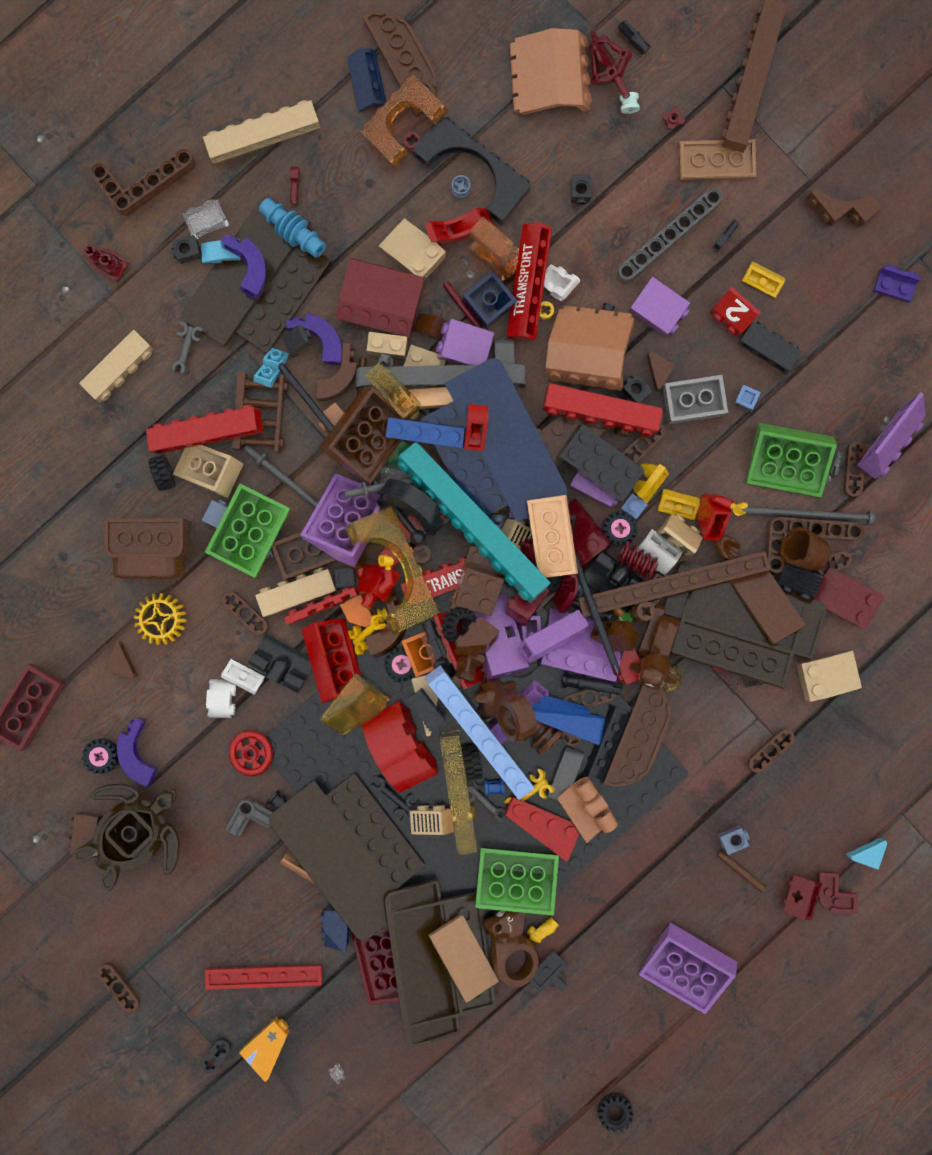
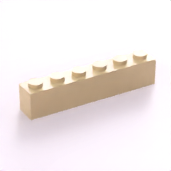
(261, 131)

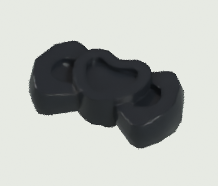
(446, 666)

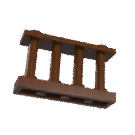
(245, 383)

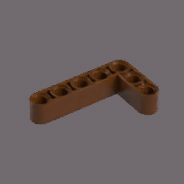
(144, 182)
(824, 532)

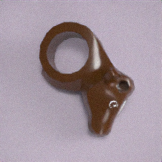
(655, 668)
(509, 707)
(507, 937)

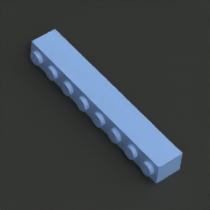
(479, 732)

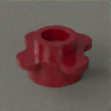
(671, 124)

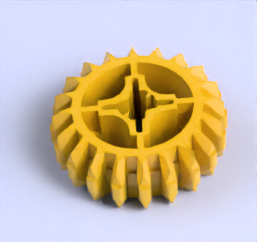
(157, 610)

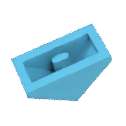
(869, 854)

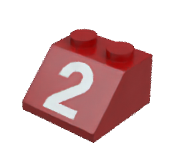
(734, 312)

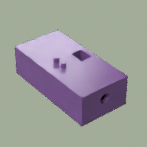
(504, 656)

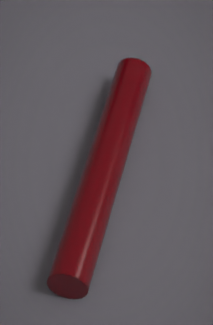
(462, 305)

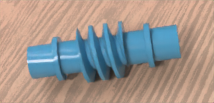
(292, 227)

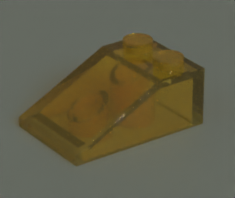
(354, 705)

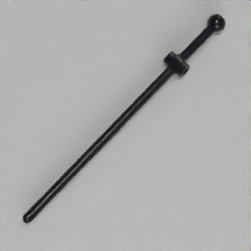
(416, 536)
(596, 617)

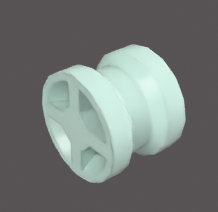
(630, 104)

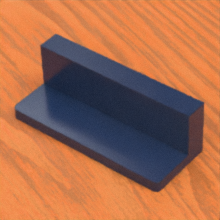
(366, 79)

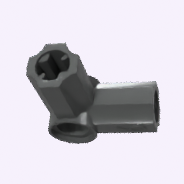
(241, 817)

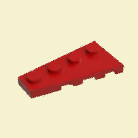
(313, 608)
(546, 827)

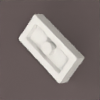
(242, 676)

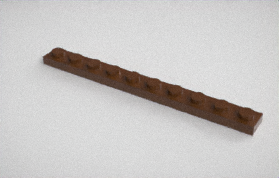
(677, 583)

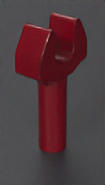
(294, 178)

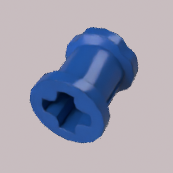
(494, 787)

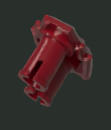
(105, 262)

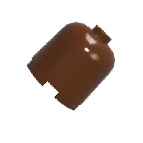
(805, 549)

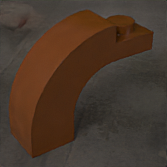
(384, 640)

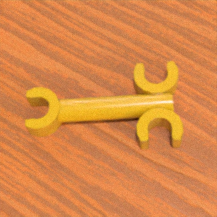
(359, 635)
(541, 785)

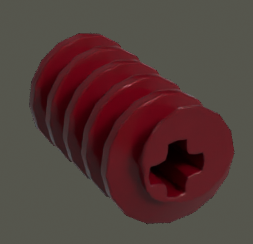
(638, 560)

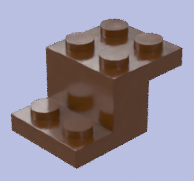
(478, 584)

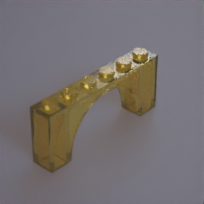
(417, 600)
(458, 792)

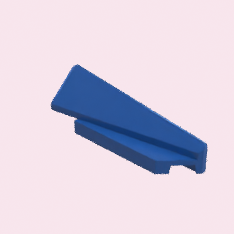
(569, 718)

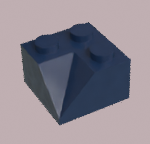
(489, 299)
(335, 930)

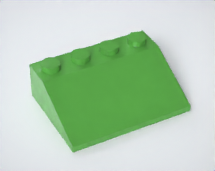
(790, 459)
(247, 530)
(517, 881)

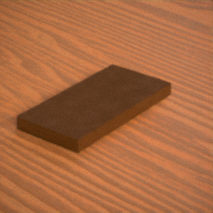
(768, 605)

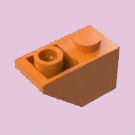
(356, 613)

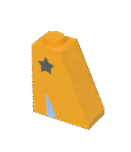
(265, 1047)

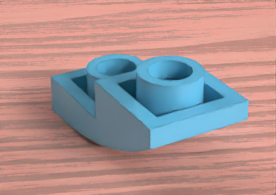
(214, 253)
(269, 370)

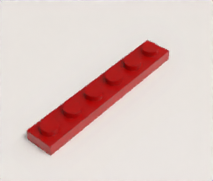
(263, 976)

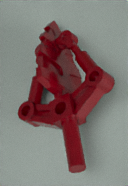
(615, 68)

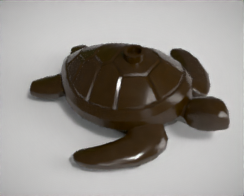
(131, 833)

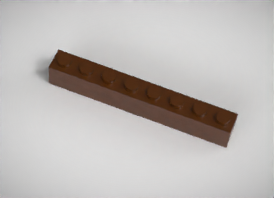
(754, 75)

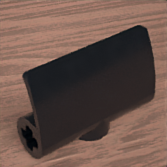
(608, 574)
(281, 663)

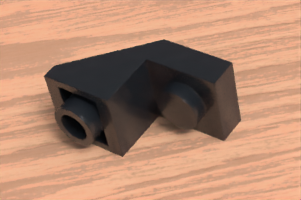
(297, 340)

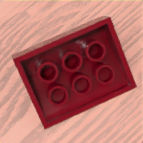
(380, 297)
(377, 967)

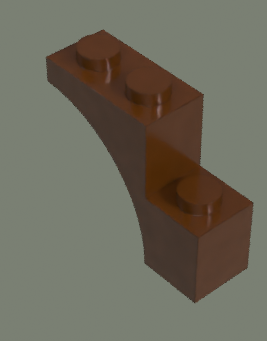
(832, 209)

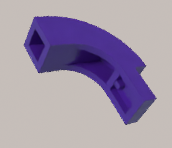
(256, 274)
(325, 332)
(128, 755)

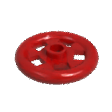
(239, 763)

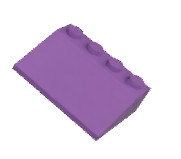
(894, 437)
(332, 514)
(580, 654)
(688, 968)

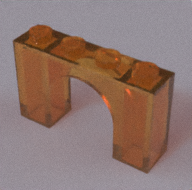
(410, 95)
(494, 249)

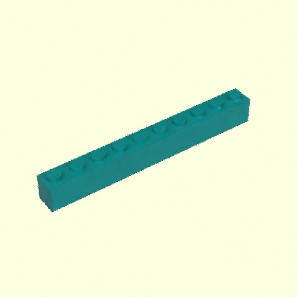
(473, 522)

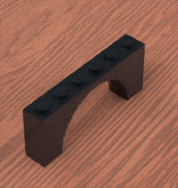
(447, 139)

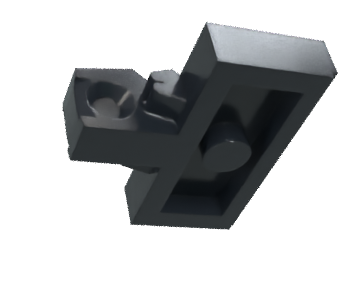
(550, 973)

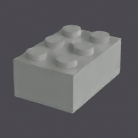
(695, 399)

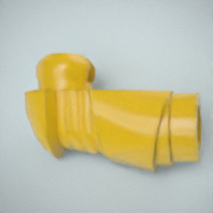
(541, 932)

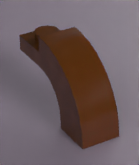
(342, 380)

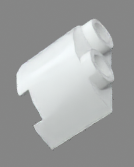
(559, 282)
(220, 699)

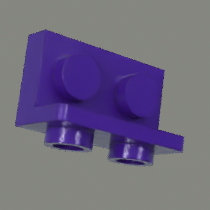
(896, 283)

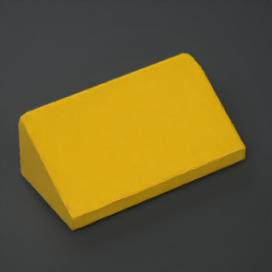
(763, 279)
(678, 503)

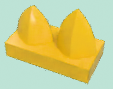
(655, 476)

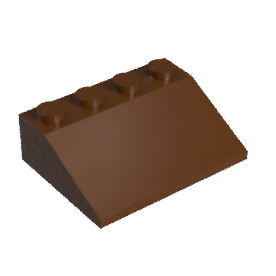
(360, 435)

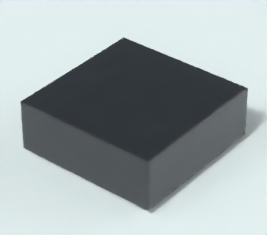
(344, 578)

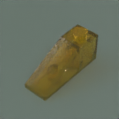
(394, 391)

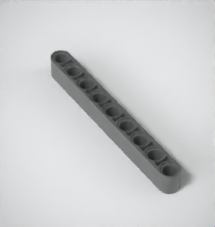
(435, 376)

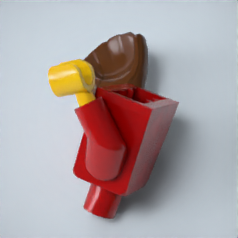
(713, 520)
(374, 579)

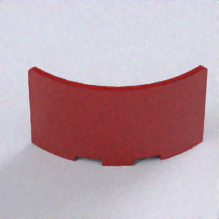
(396, 748)

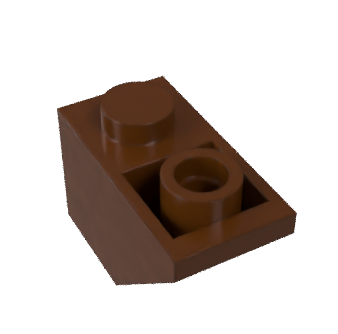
(620, 634)
(478, 639)
(83, 829)

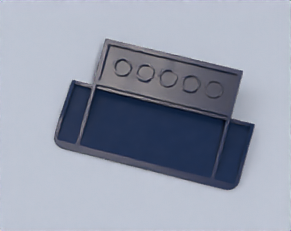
(514, 456)

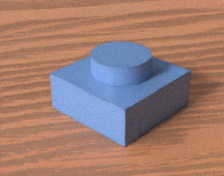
(747, 397)
(634, 506)

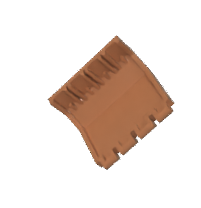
(550, 71)
(588, 347)

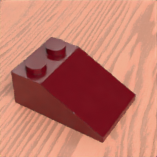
(586, 534)
(848, 598)

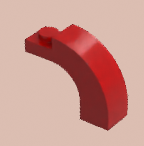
(456, 229)

